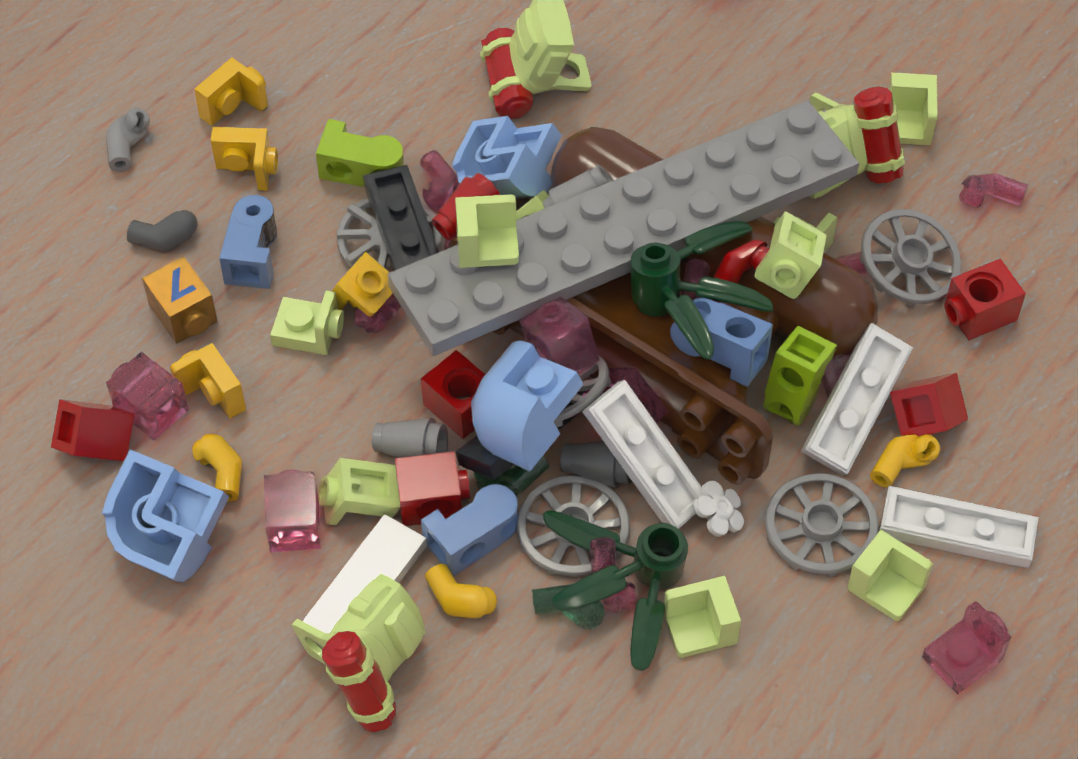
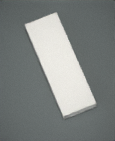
(856, 399)
(645, 454)
(959, 527)
(387, 551)

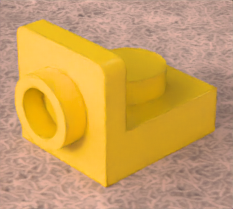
(227, 88)
(245, 150)
(364, 286)
(210, 372)

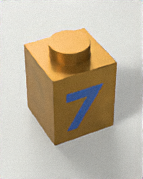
(180, 300)

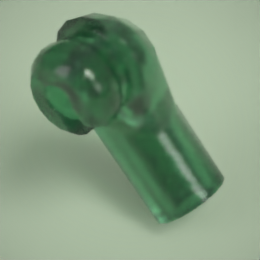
(515, 478)
(585, 617)

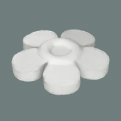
(719, 509)

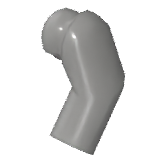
(123, 135)

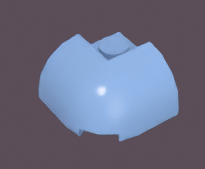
(508, 155)
(519, 404)
(161, 517)

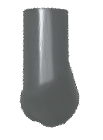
(166, 233)

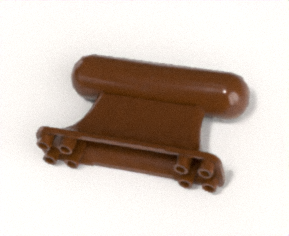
(700, 397)

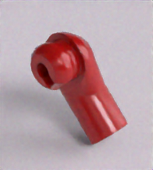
(741, 260)

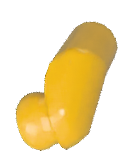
(904, 453)
(224, 459)
(459, 599)

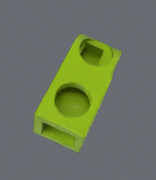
(349, 156)
(797, 375)

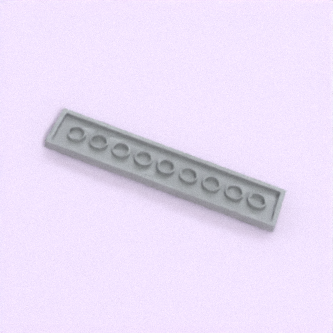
(596, 232)

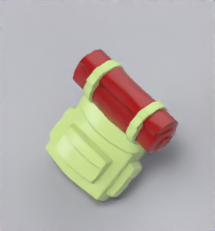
(532, 58)
(867, 131)
(367, 648)

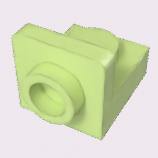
(792, 256)
(308, 324)
(359, 489)

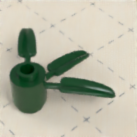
(658, 283)
(656, 563)

